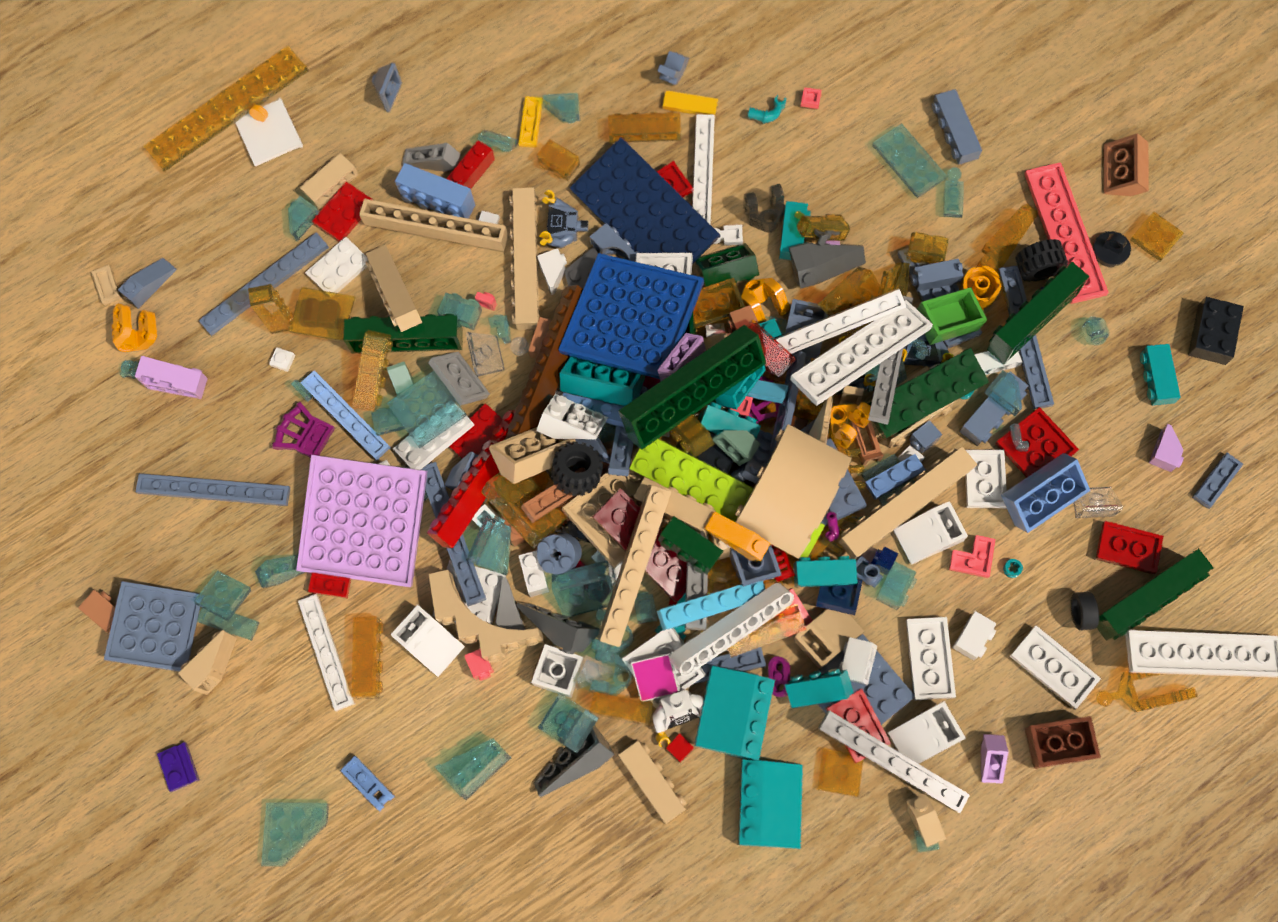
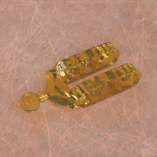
(1127, 693)

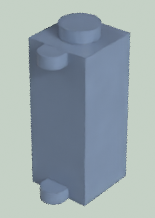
(937, 275)

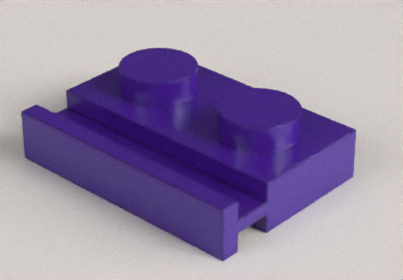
(178, 767)

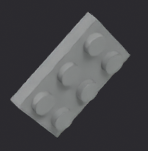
(459, 378)

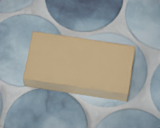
(106, 285)
(851, 395)

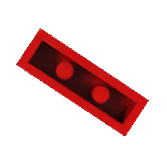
(473, 165)

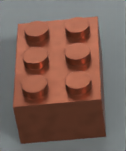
(1062, 742)

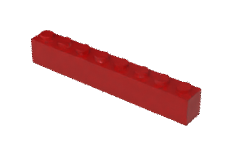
(467, 497)

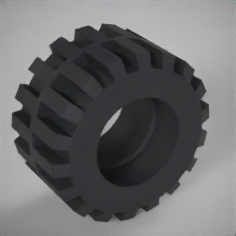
(1041, 260)
(576, 455)

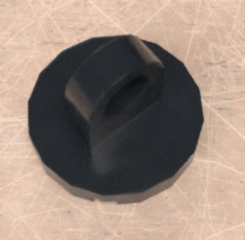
(1111, 249)

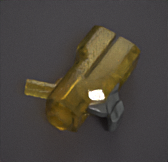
(823, 227)

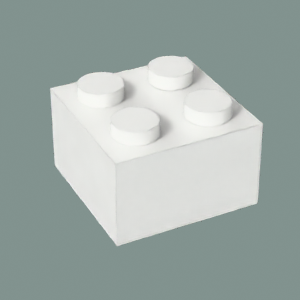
(557, 671)

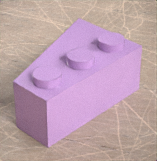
(170, 378)

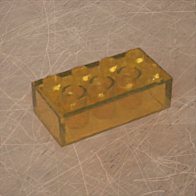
(508, 501)

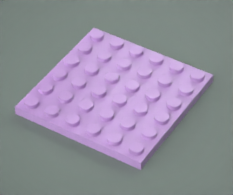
(361, 520)

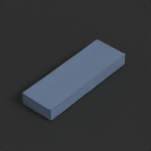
(1217, 480)

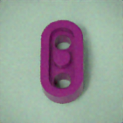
(781, 676)

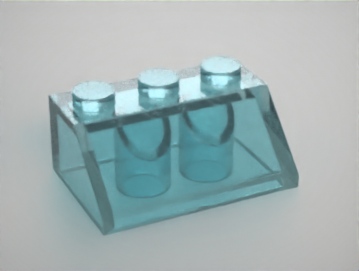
(584, 588)

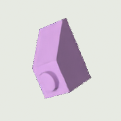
(1167, 450)
(993, 758)

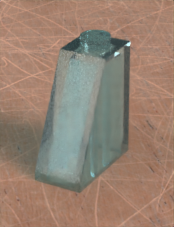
(492, 545)

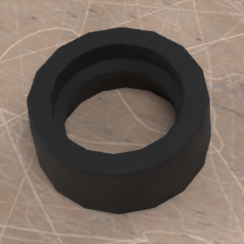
(1084, 610)

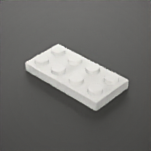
(419, 458)
(930, 658)
(1055, 667)

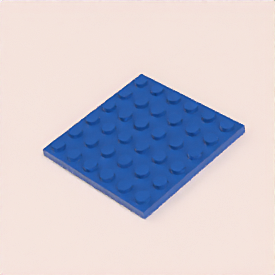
(631, 315)

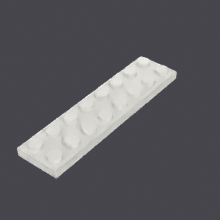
(860, 353)
(1202, 653)

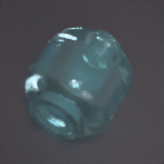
(1095, 330)

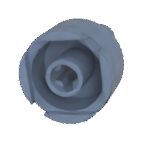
(548, 553)

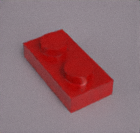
(329, 585)

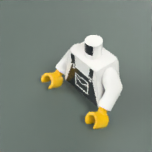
(674, 711)

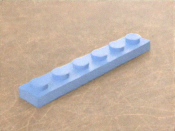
(345, 415)

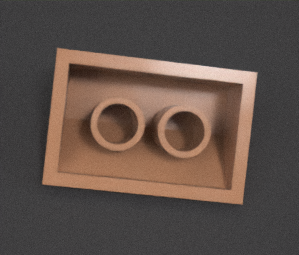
(1126, 166)

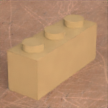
(328, 180)

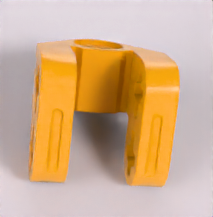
(759, 290)
(128, 339)
(843, 433)

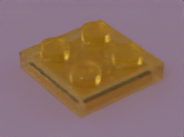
(1156, 236)
(839, 773)

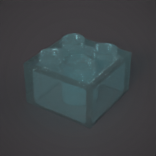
(568, 722)

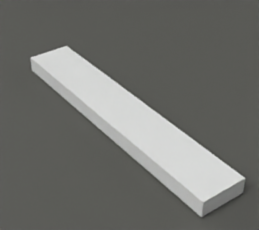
(326, 652)

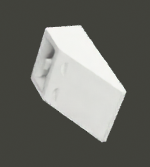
(570, 420)
(930, 533)
(427, 640)
(927, 734)

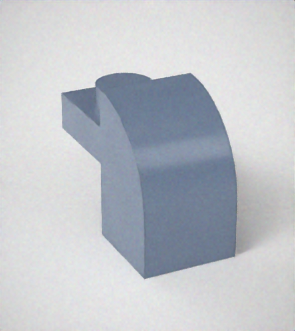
(673, 67)

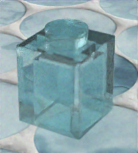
(645, 608)

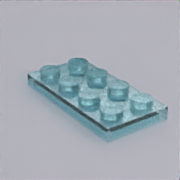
(909, 160)

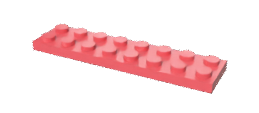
(1063, 222)

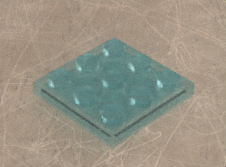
(426, 409)

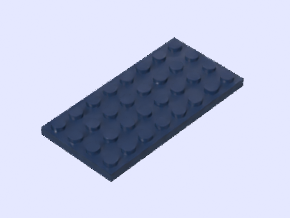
(642, 205)

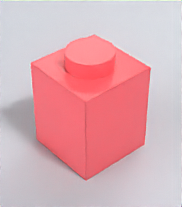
(478, 666)

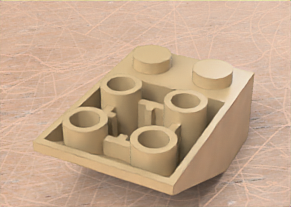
(827, 636)
(209, 664)

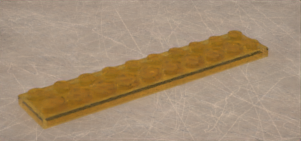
(225, 108)

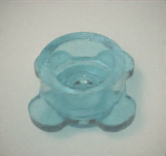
(126, 365)

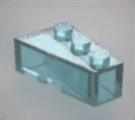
(474, 768)

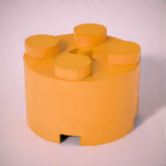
(986, 279)

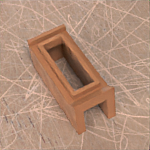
(870, 455)

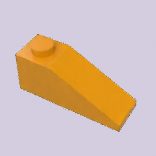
(737, 537)

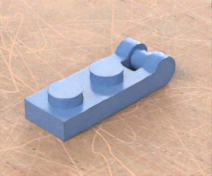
(367, 782)

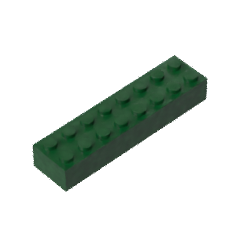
(692, 387)

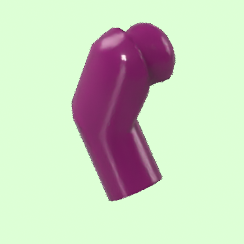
(833, 532)

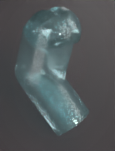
(921, 347)
(1017, 439)

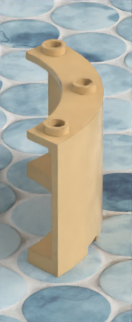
(793, 491)

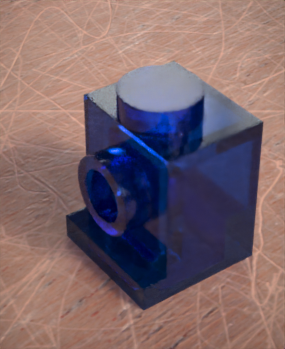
(884, 559)

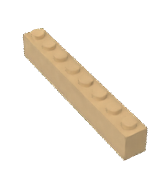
(434, 225)
(525, 258)
(907, 503)
(633, 565)

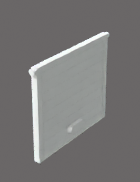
(271, 137)

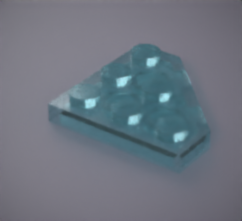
(290, 829)

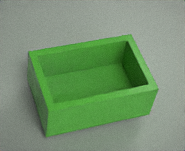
(952, 315)

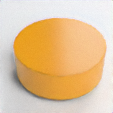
(258, 113)

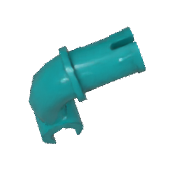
(767, 116)

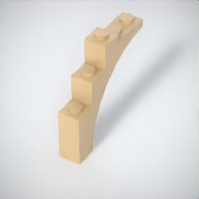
(493, 639)

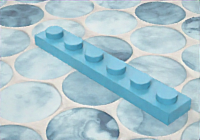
(708, 605)

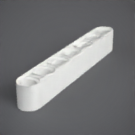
(731, 629)

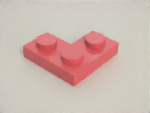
(975, 563)

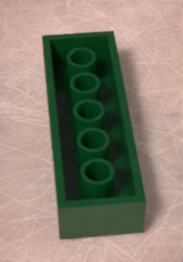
(1037, 313)
(433, 334)
(933, 391)
(1154, 595)

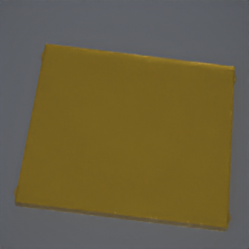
(321, 313)

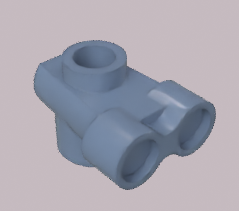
(865, 570)

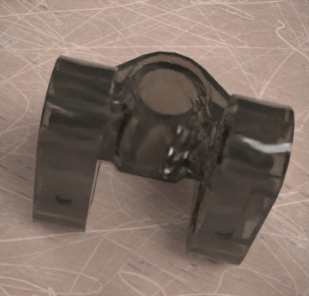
(775, 214)

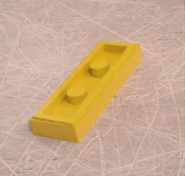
(690, 103)
(530, 122)

